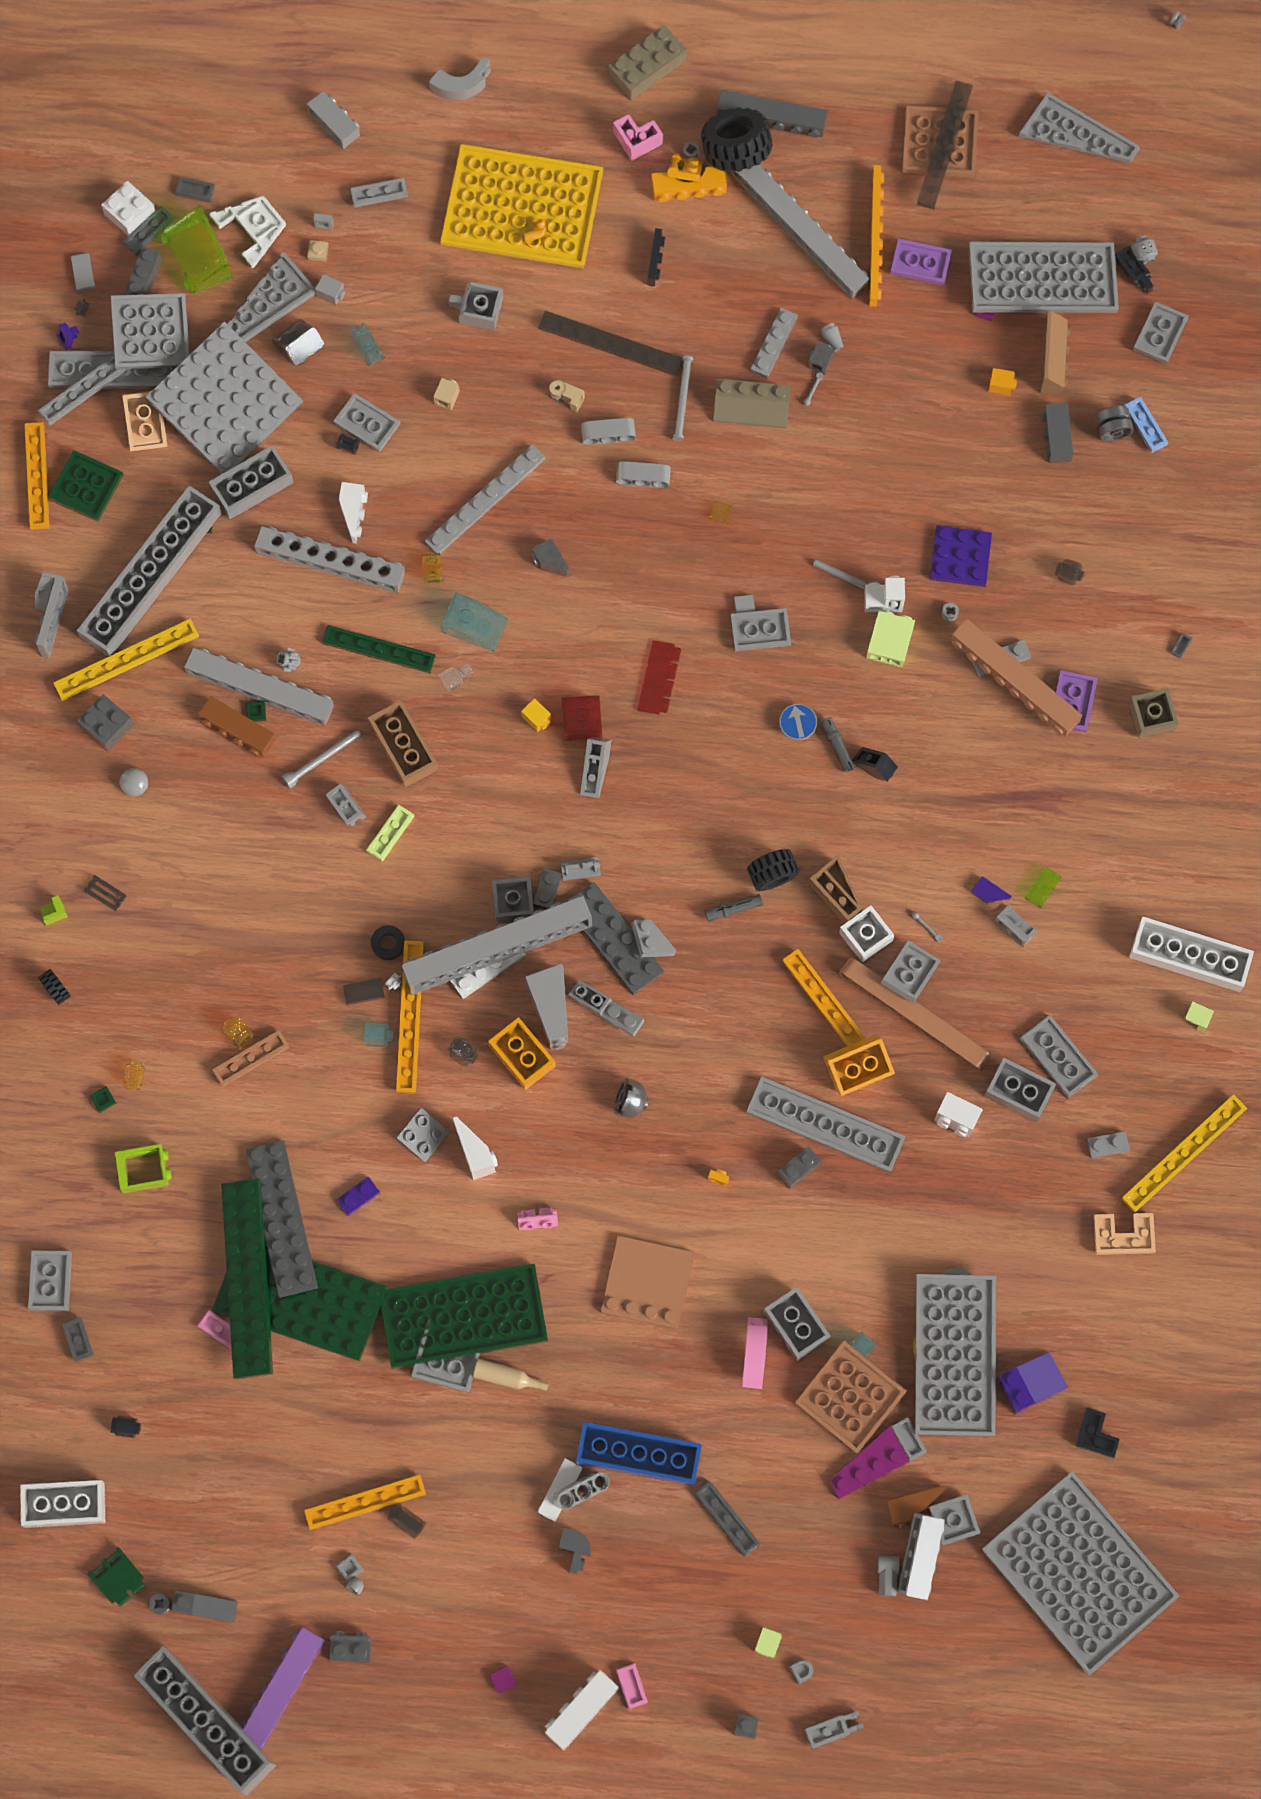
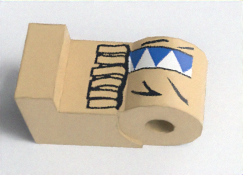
(567, 393)

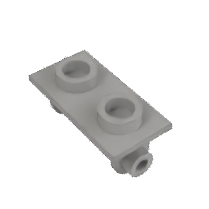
(580, 869)

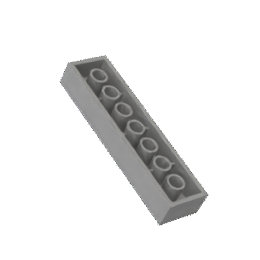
(205, 1721)

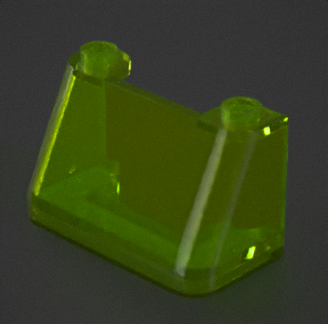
(197, 251)

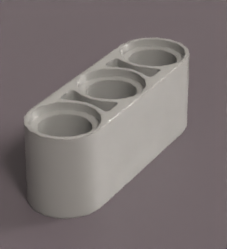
(608, 431)
(643, 474)
(588, 1483)

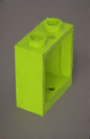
(121, 1157)

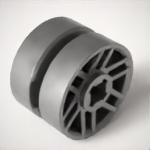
(1114, 423)

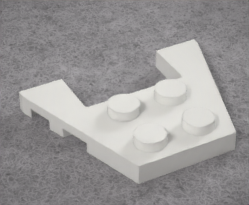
(258, 220)

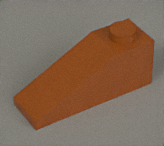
(902, 1509)

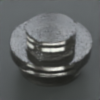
(81, 307)

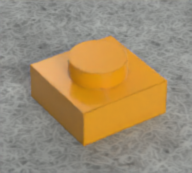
(718, 1177)

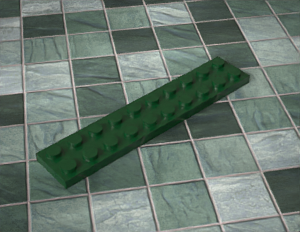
(247, 1279)

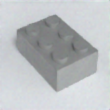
(1020, 1089)
(796, 1324)

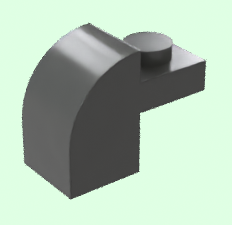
(578, 1544)

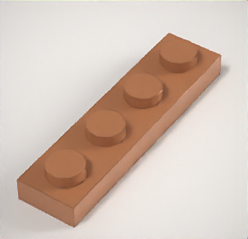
(251, 1058)

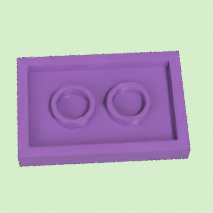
(920, 262)
(1079, 693)

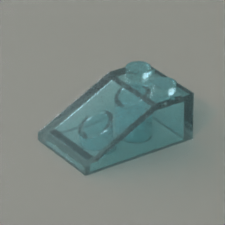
(473, 622)

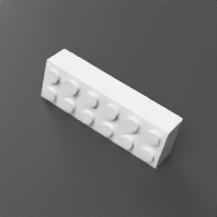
(1191, 954)

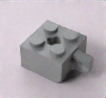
(478, 305)

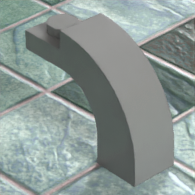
(460, 87)

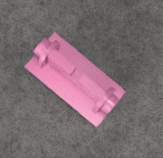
(546, 1219)

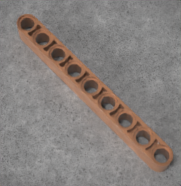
(915, 1015)

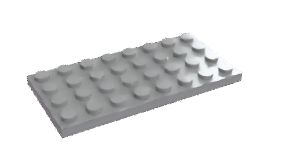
(1043, 277)
(955, 1355)

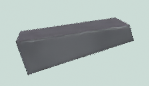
(1181, 645)

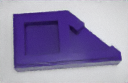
(989, 892)

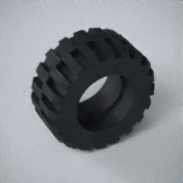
(736, 139)

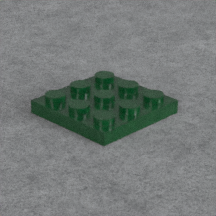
(85, 486)

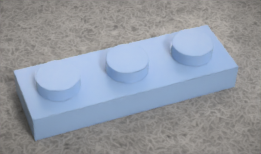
(1146, 425)

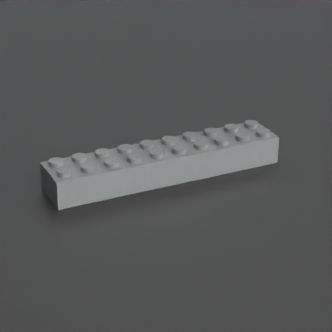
(149, 571)
(497, 944)

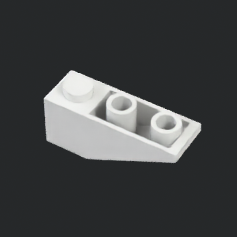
(351, 503)

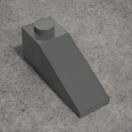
(204, 1606)

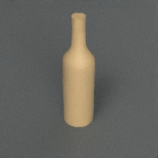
(506, 1376)

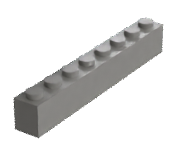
(259, 686)

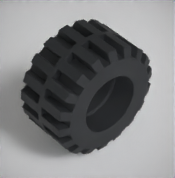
(773, 870)

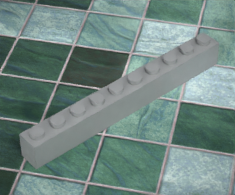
(803, 229)

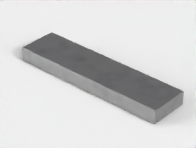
(727, 1518)

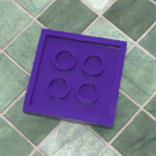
(961, 556)

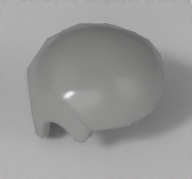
(134, 782)

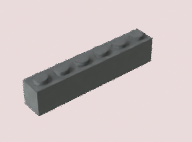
(780, 114)

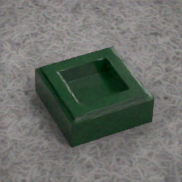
(256, 711)
(103, 1099)

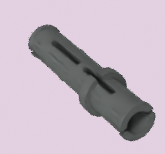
(834, 737)
(734, 907)

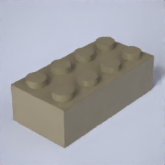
(647, 62)

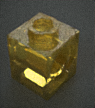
(237, 1031)

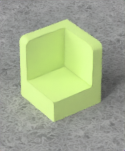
(1199, 1015)
(768, 1643)

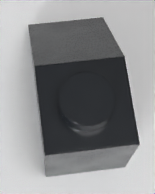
(875, 763)

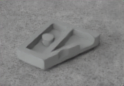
(651, 940)

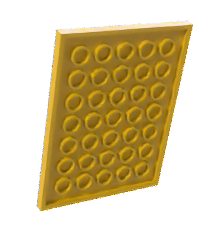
(505, 193)

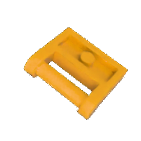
(691, 168)

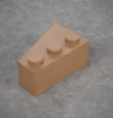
(836, 891)

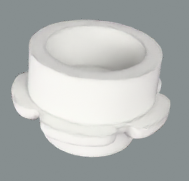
(394, 981)

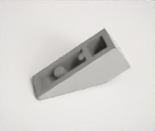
(595, 766)

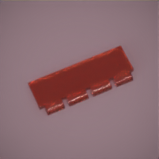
(655, 680)

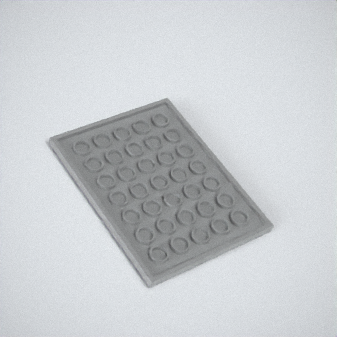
(1080, 1573)

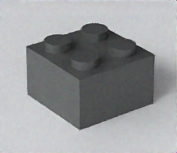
(105, 722)

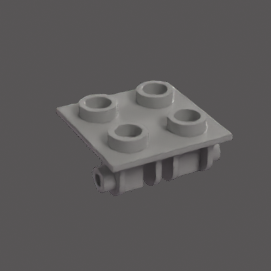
(422, 1135)

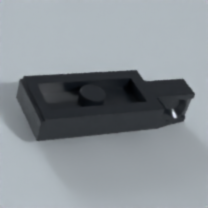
(1134, 269)

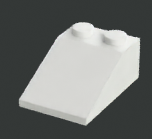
(479, 1158)

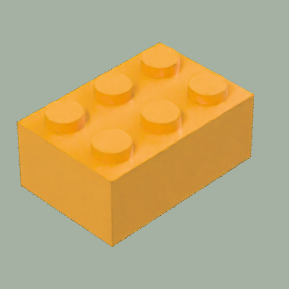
(522, 1053)
(858, 1065)

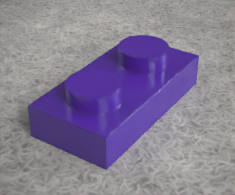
(358, 1196)

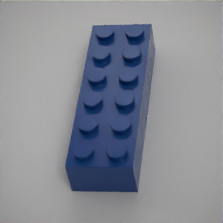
(638, 1454)

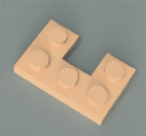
(1139, 1242)

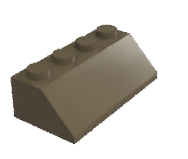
(752, 403)

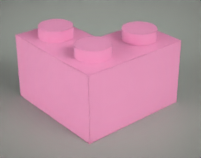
(637, 140)

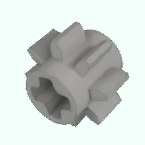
(288, 659)

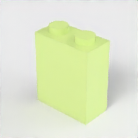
(890, 638)

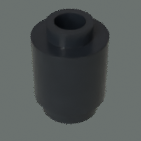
(125, 1426)

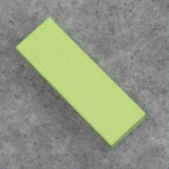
(390, 833)

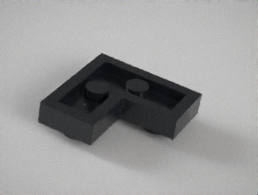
(1092, 1439)

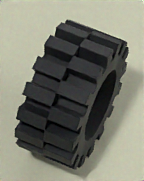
(54, 986)

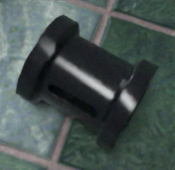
(348, 444)

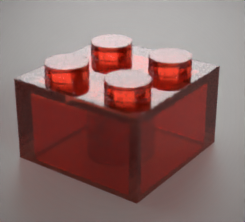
(581, 717)

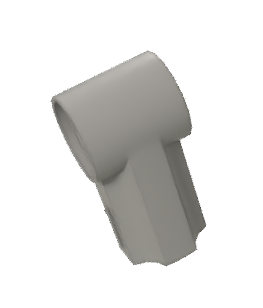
(888, 1570)

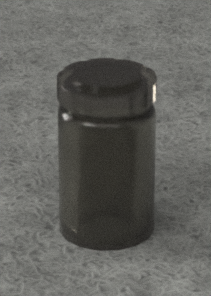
(406, 1520)

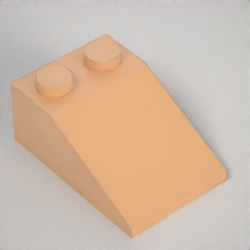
(143, 422)

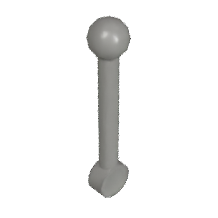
(819, 376)
(938, 937)

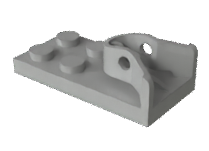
(51, 602)

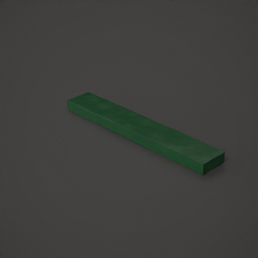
(379, 649)

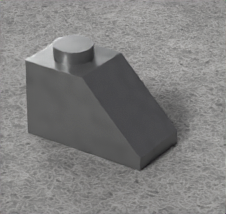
(550, 558)

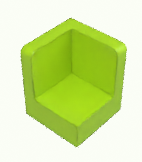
(54, 911)

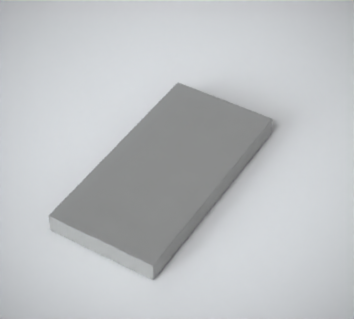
(1058, 1056)

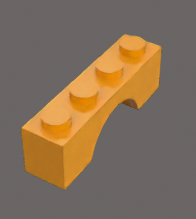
(667, 188)

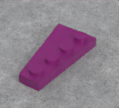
(872, 1463)

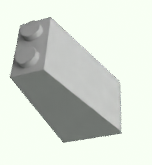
(549, 1001)

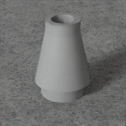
(832, 336)

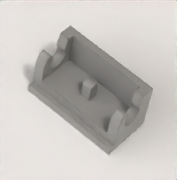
(345, 805)
(1015, 926)

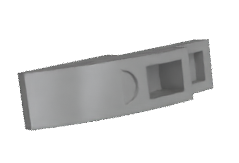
(606, 1009)

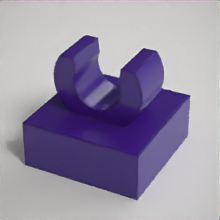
(67, 335)

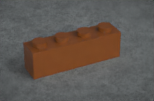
(237, 727)

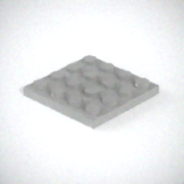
(149, 330)

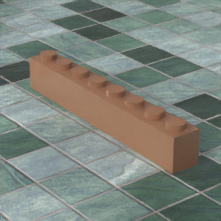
(1016, 678)

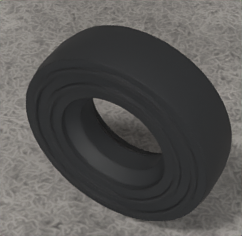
(383, 931)

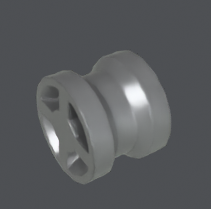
(162, 1606)

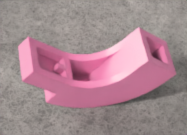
(755, 1353)

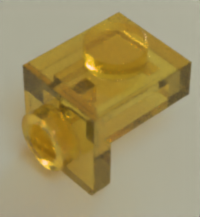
(432, 568)

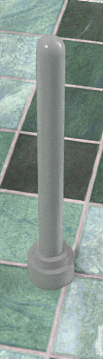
(291, 778)

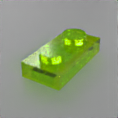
(1043, 887)

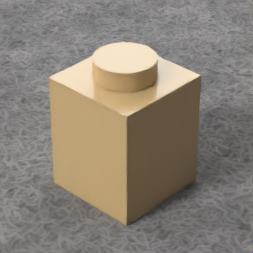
(446, 393)

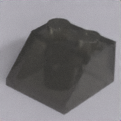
(298, 342)

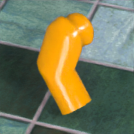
(538, 231)

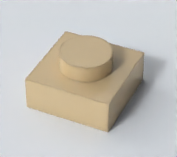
(318, 251)

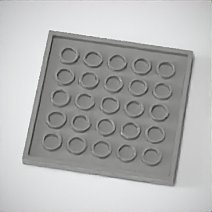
(224, 399)

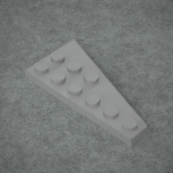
(1067, 127)
(272, 298)

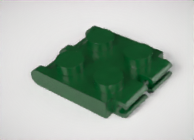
(117, 1578)

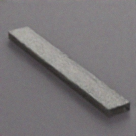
(944, 145)
(610, 343)

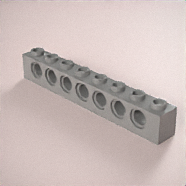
(336, 567)

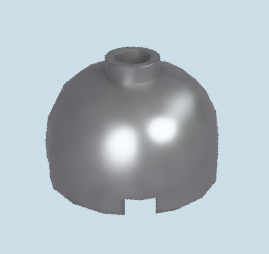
(630, 1099)

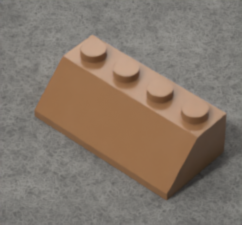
(1054, 354)

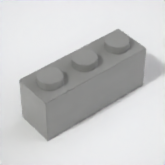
(333, 119)

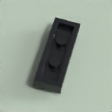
(656, 257)

